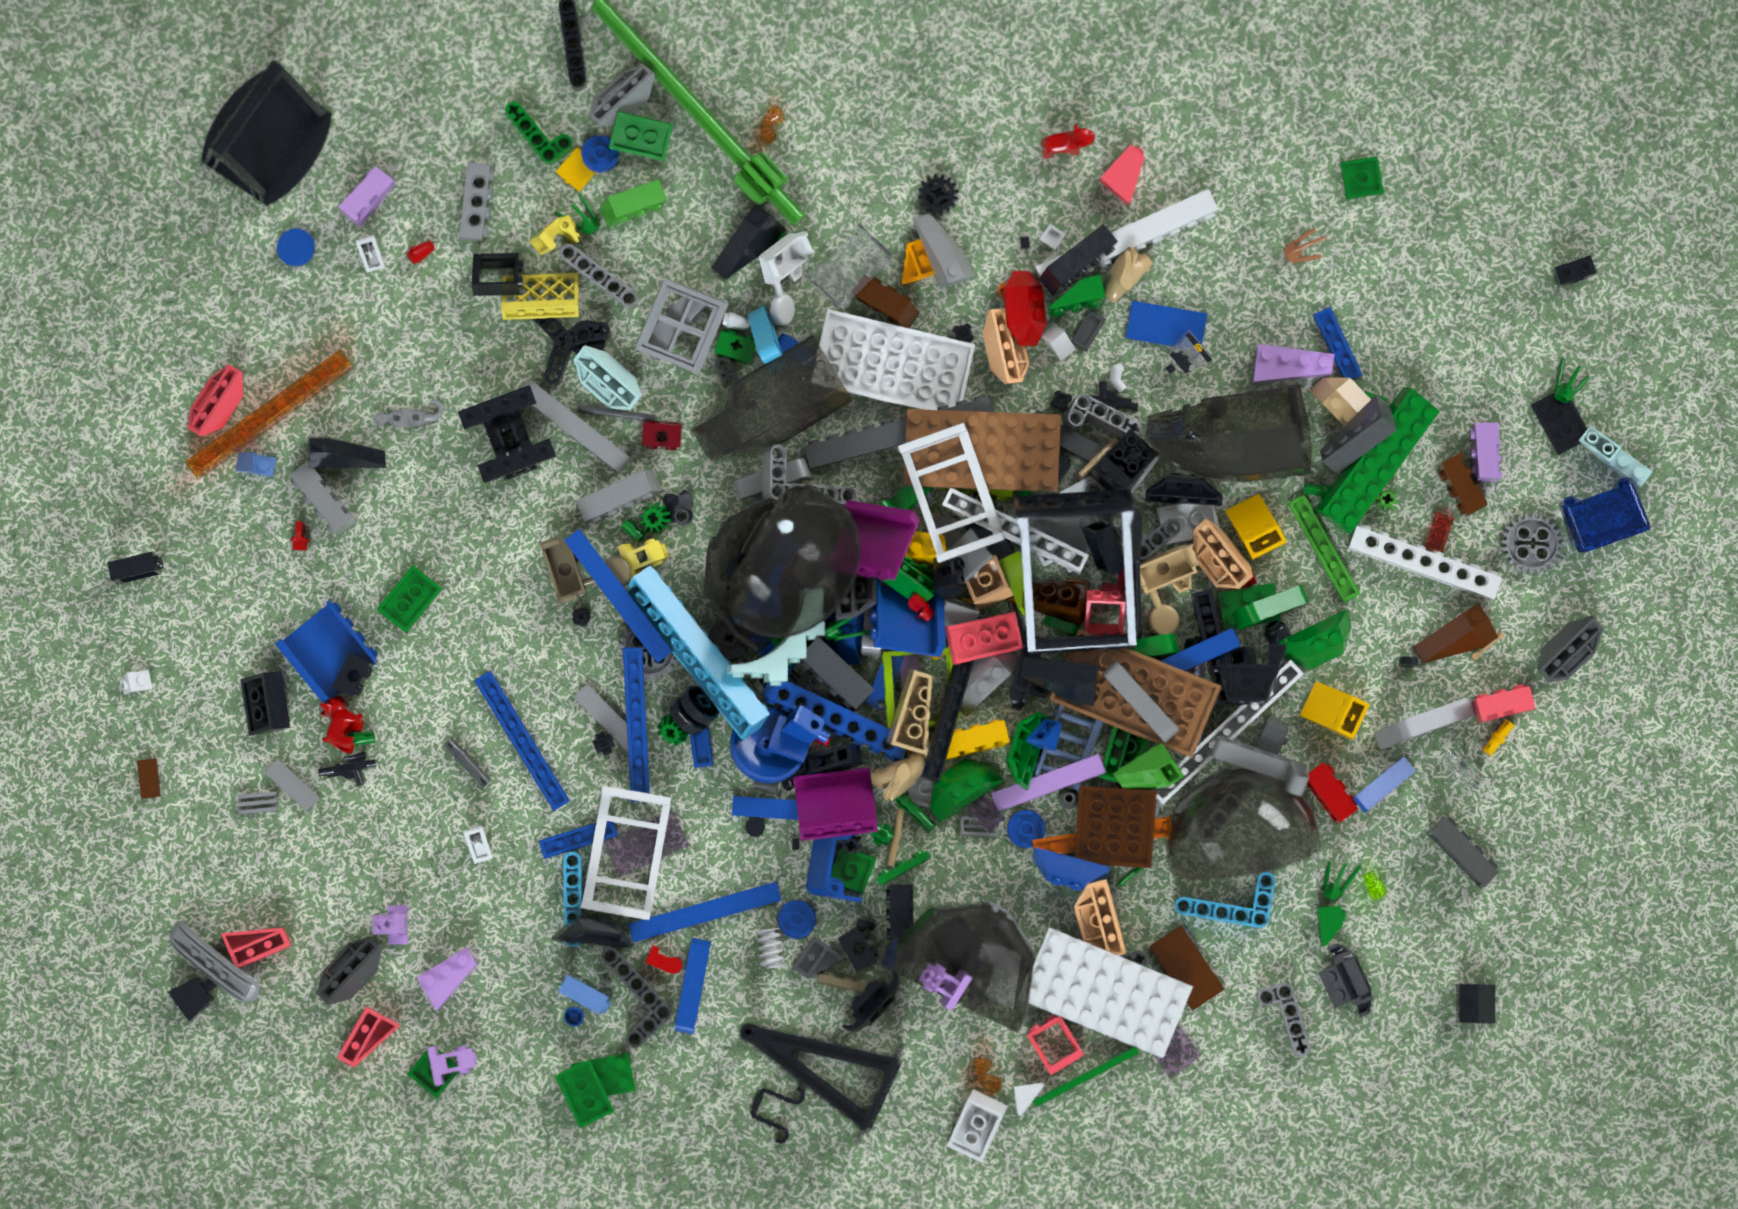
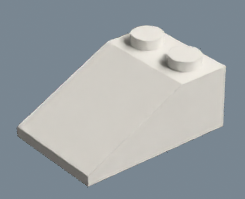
(977, 1125)

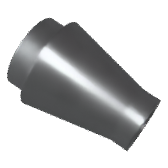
(1068, 805)

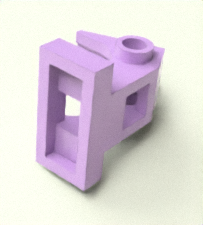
(393, 924)
(952, 986)
(465, 1058)

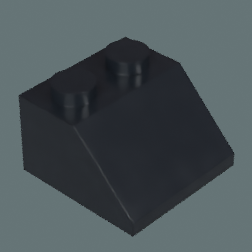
(1475, 1003)

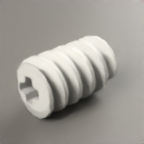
(770, 948)

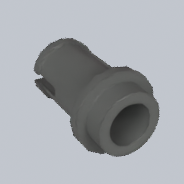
(773, 787)

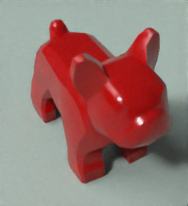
(1067, 142)
(341, 723)

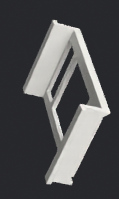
(990, 513)
(592, 878)

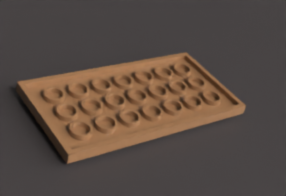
(1011, 449)
(1177, 693)

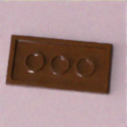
(1185, 963)

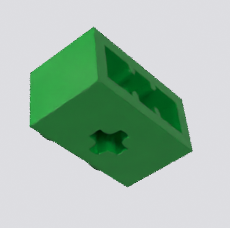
(742, 355)

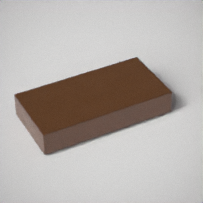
(148, 778)

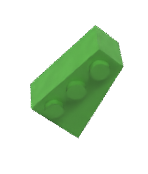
(632, 203)

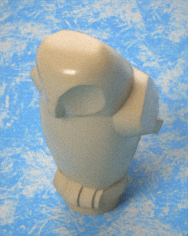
(1126, 273)
(898, 776)

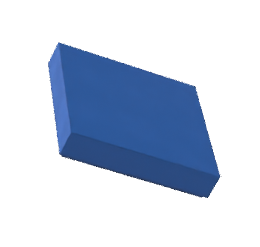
(786, 744)

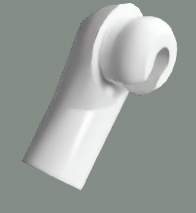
(1115, 377)

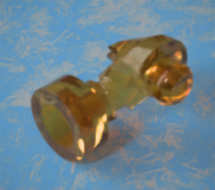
(767, 131)
(989, 1082)

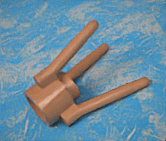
(1293, 252)

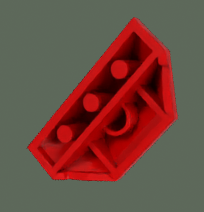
(1024, 307)

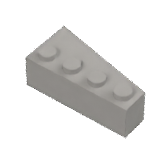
(619, 495)

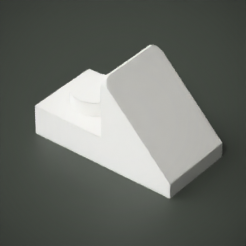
(478, 844)

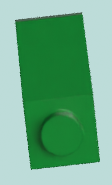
(1329, 922)

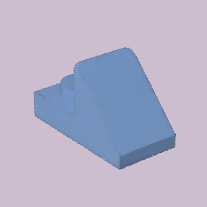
(256, 464)

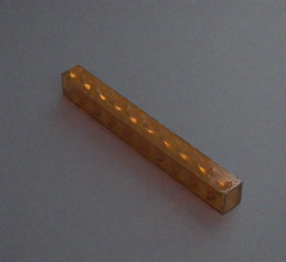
(269, 414)

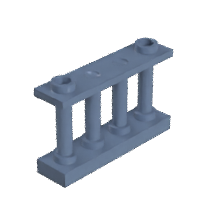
(1087, 743)

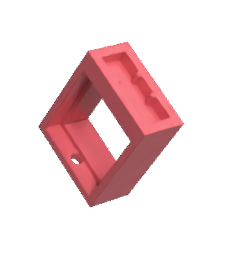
(1105, 597)
(1063, 1062)

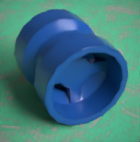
(574, 1016)

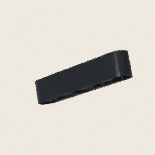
(573, 53)

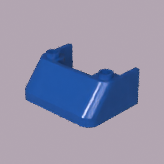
(820, 867)

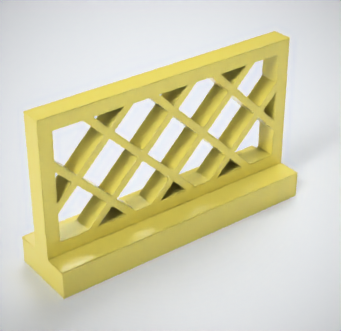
(540, 307)

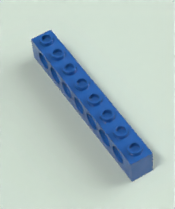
(829, 708)

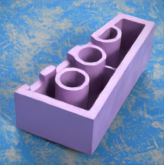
(1289, 364)

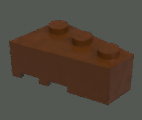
(888, 302)

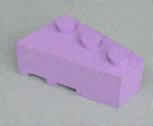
(366, 196)
(1485, 452)
(447, 976)

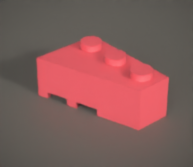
(1503, 703)
(255, 945)
(366, 1035)

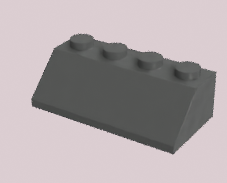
(835, 675)
(1462, 852)

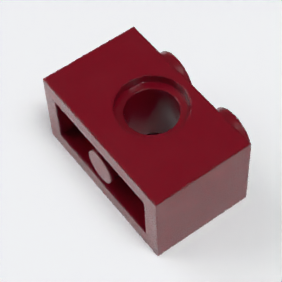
(673, 432)

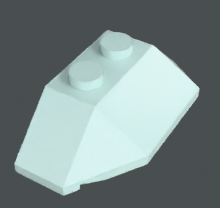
(607, 379)

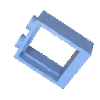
(585, 995)

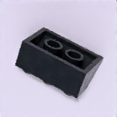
(265, 703)

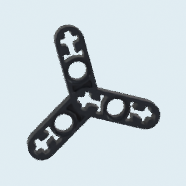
(574, 342)

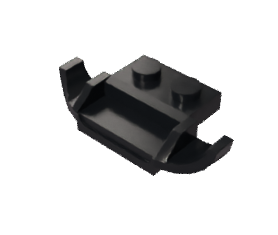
(1021, 687)
(1347, 980)
(872, 1002)

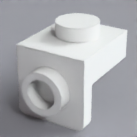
(135, 682)

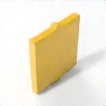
(574, 171)

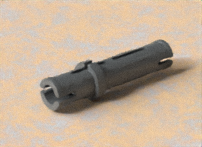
(461, 756)

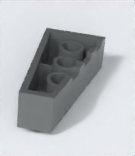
(1359, 435)

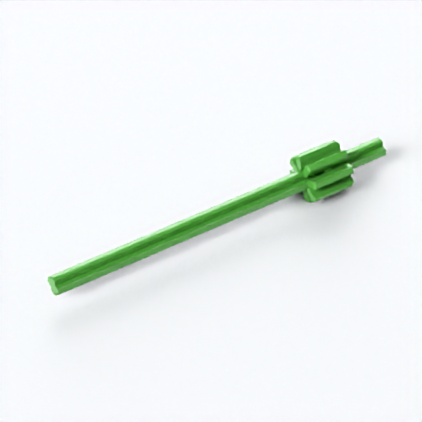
(757, 174)

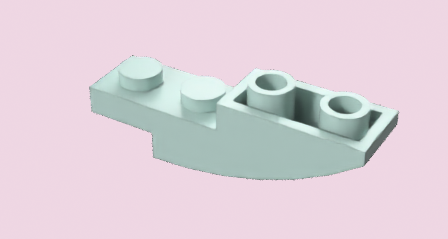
(1614, 456)

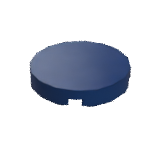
(597, 154)
(296, 247)
(1021, 832)
(796, 919)

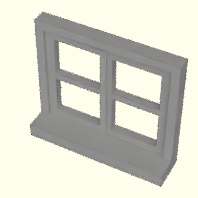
(706, 335)

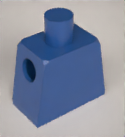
(805, 726)

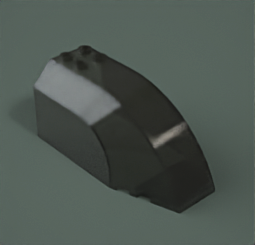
(772, 403)
(1241, 433)

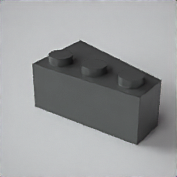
(1273, 735)

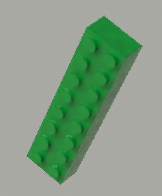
(1366, 477)

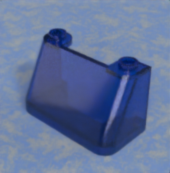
(1604, 517)

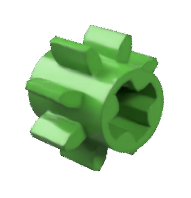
(1382, 502)

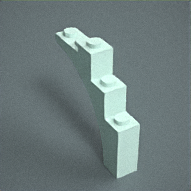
(775, 664)

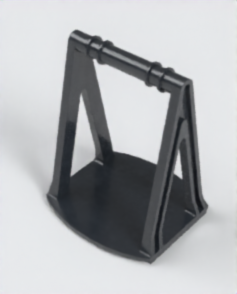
(267, 135)
(1074, 505)
(780, 1049)

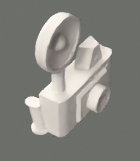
(784, 260)

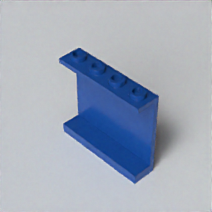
(900, 629)
(322, 647)

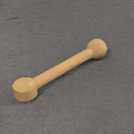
(1476, 655)

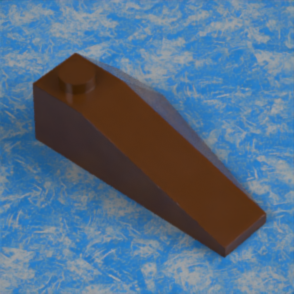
(1060, 599)
(1463, 634)

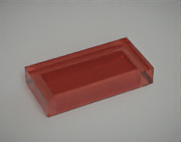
(1439, 532)

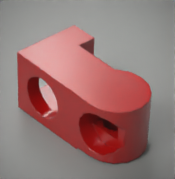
(671, 965)

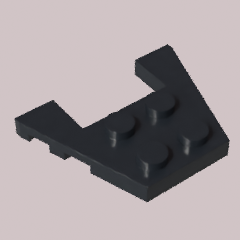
(1250, 681)

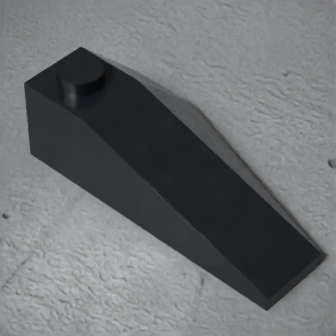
(750, 240)
(336, 453)
(1066, 679)

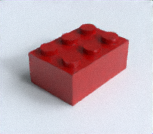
(1331, 793)

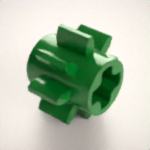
(883, 835)

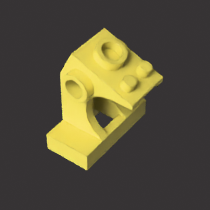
(544, 239)
(654, 550)

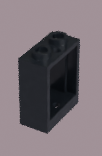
(493, 261)
(1104, 547)
(135, 567)

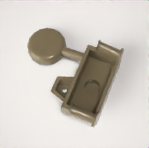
(566, 573)

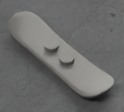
(213, 964)

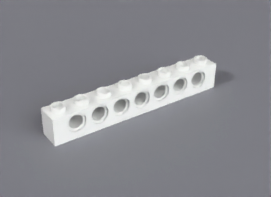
(1039, 542)
(1491, 578)

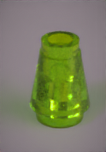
(1374, 886)

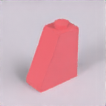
(1124, 174)

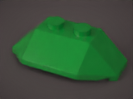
(1319, 642)
(1121, 751)
(1022, 755)
(961, 787)

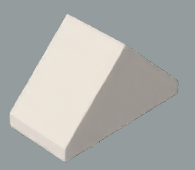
(370, 253)
(1057, 340)
(1025, 1095)

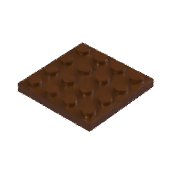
(1116, 826)

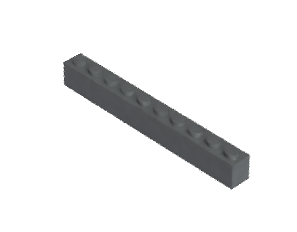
(875, 438)

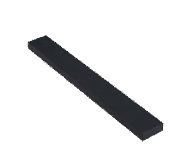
(947, 721)

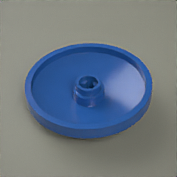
(754, 758)

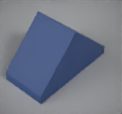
(1046, 735)

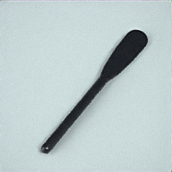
(1136, 542)

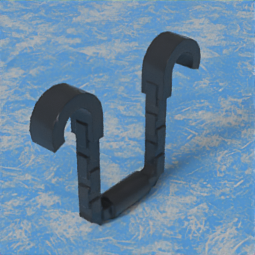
(756, 1104)

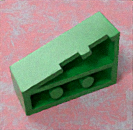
(913, 579)

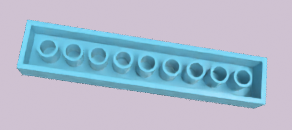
(697, 653)

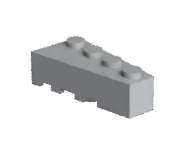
(663, 333)
(323, 498)

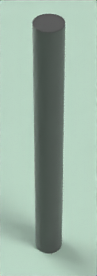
(617, 413)

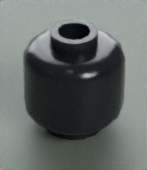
(1276, 631)

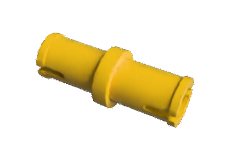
(1498, 738)

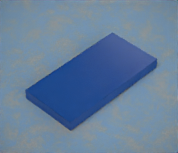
(1163, 324)

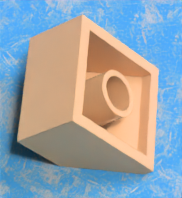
(989, 585)

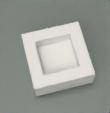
(1052, 237)

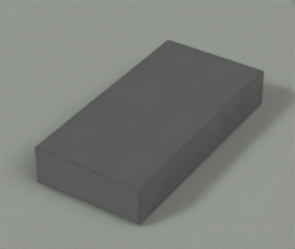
(1088, 330)

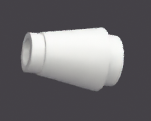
(734, 322)

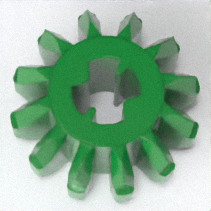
(649, 512)
(671, 731)

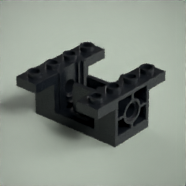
(502, 417)

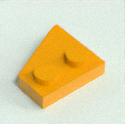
(916, 263)

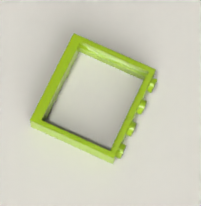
(888, 682)

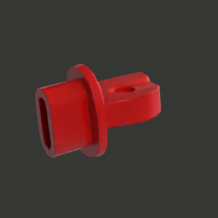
(299, 542)
(920, 606)

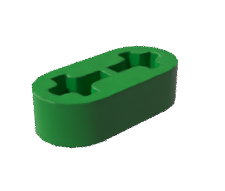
(1060, 625)

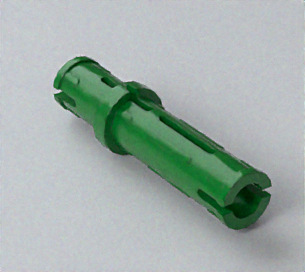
(915, 812)

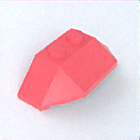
(216, 401)

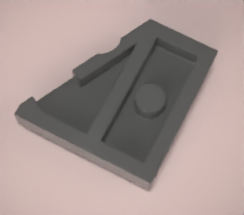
(816, 959)

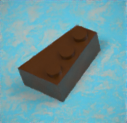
(1461, 485)

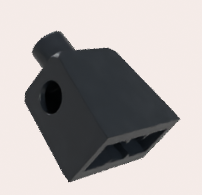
(193, 997)

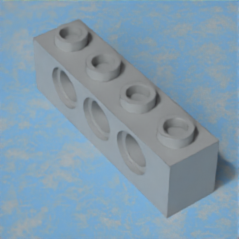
(476, 172)

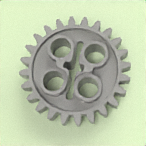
(1531, 561)
(656, 669)

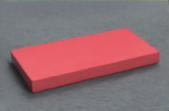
(984, 637)

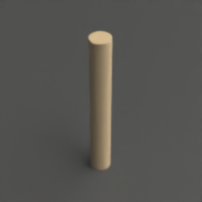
(1085, 471)
(895, 840)

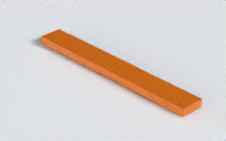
(1066, 843)

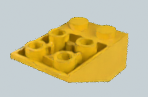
(1255, 527)
(1334, 710)

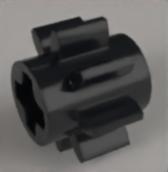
(603, 743)
(850, 849)

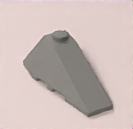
(944, 255)

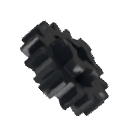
(947, 196)

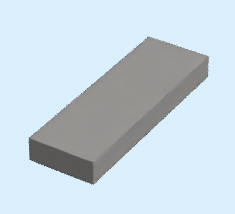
(292, 785)

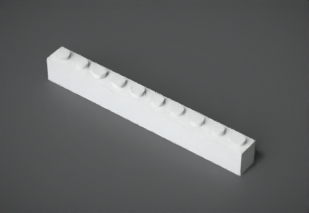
(1155, 227)
(1230, 729)

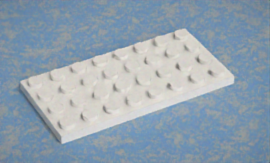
(896, 361)
(1107, 992)

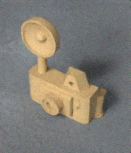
(1161, 571)

